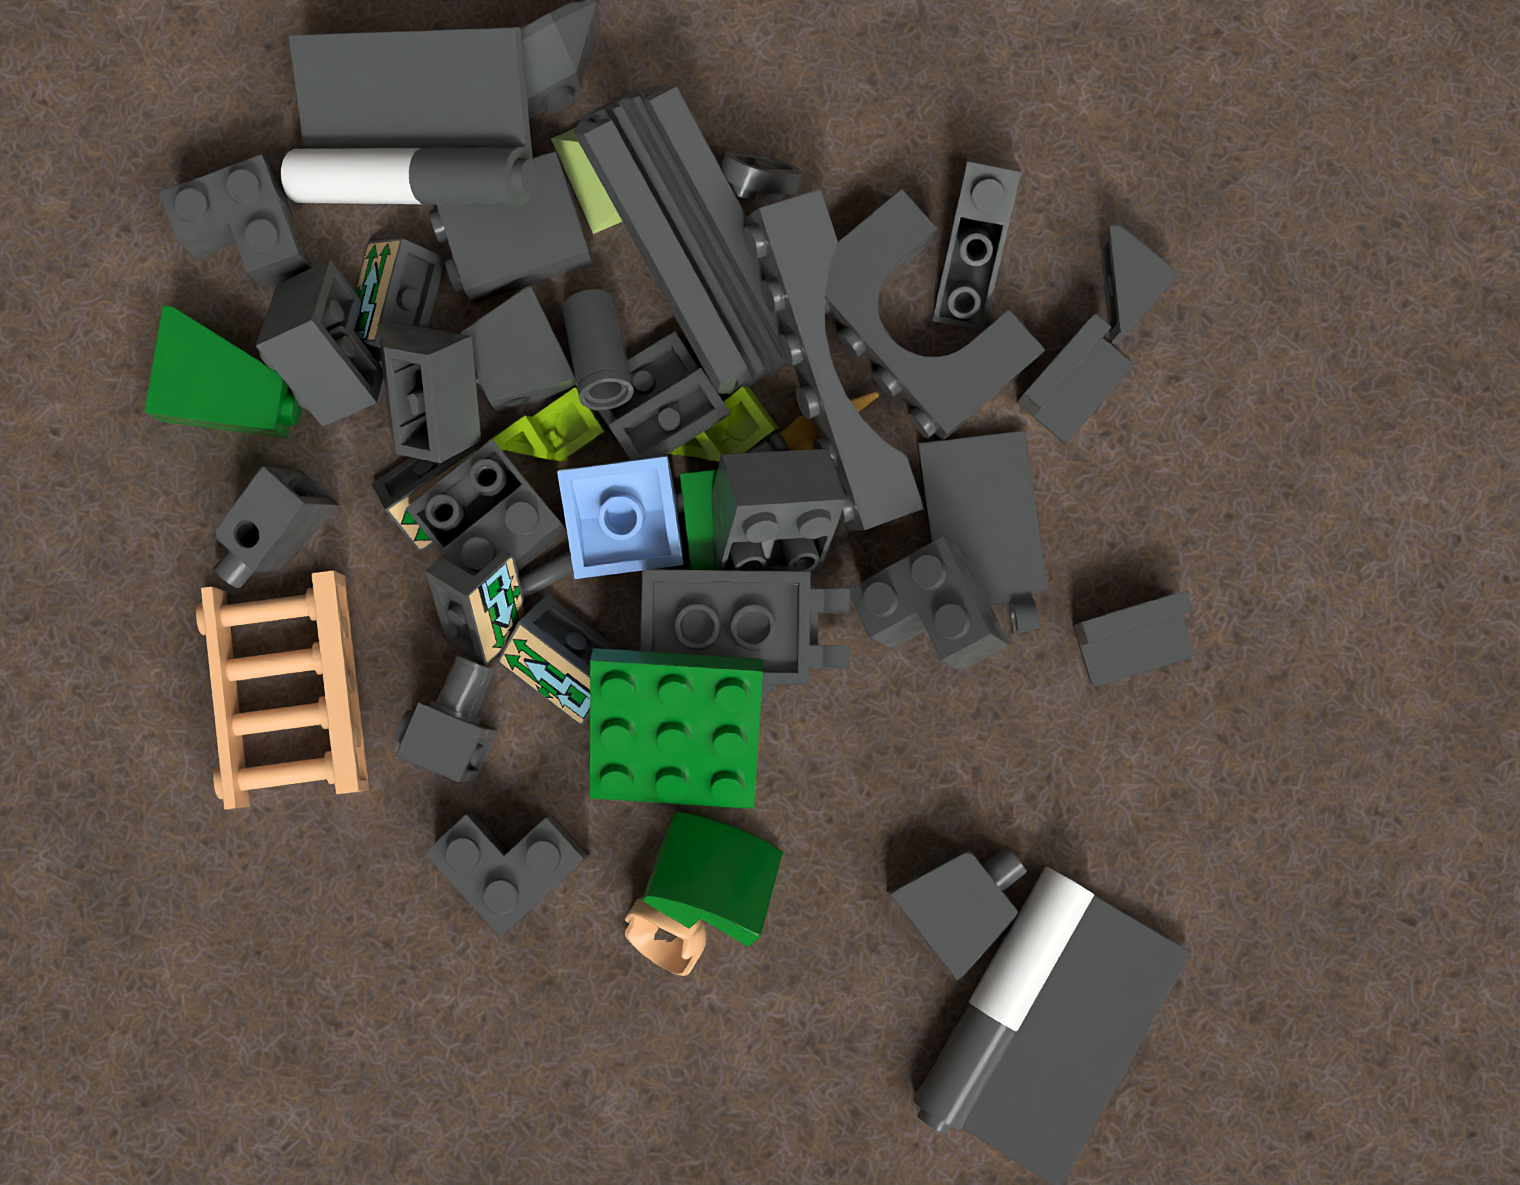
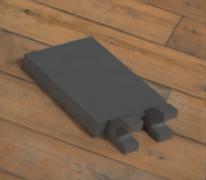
(985, 503)
(743, 616)

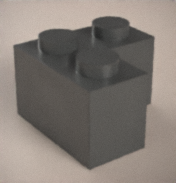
(244, 209)
(314, 344)
(934, 594)
(502, 881)

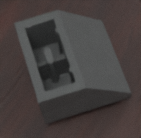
(429, 391)
(775, 510)
(485, 511)

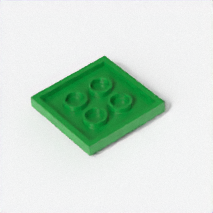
(674, 727)

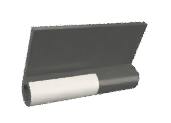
(411, 118)
(1051, 1027)

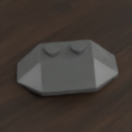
(558, 55)

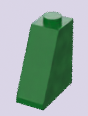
(215, 384)

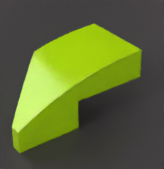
(555, 431)
(736, 433)

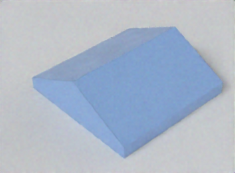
(621, 517)

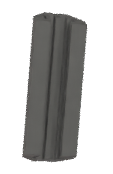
(686, 230)

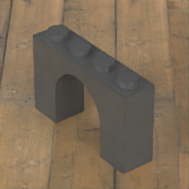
(938, 389)

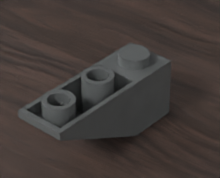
(976, 241)

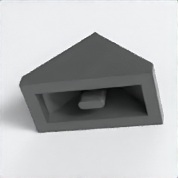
(1132, 279)

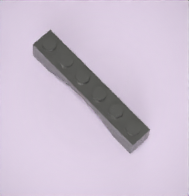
(795, 254)

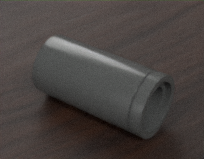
(597, 349)

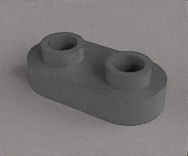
(759, 174)

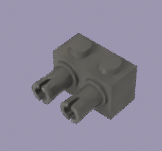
(447, 732)

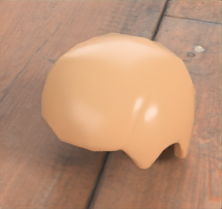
(672, 956)

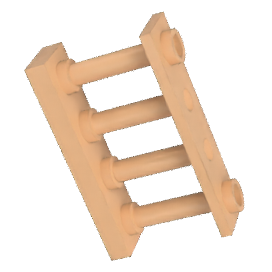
(335, 711)

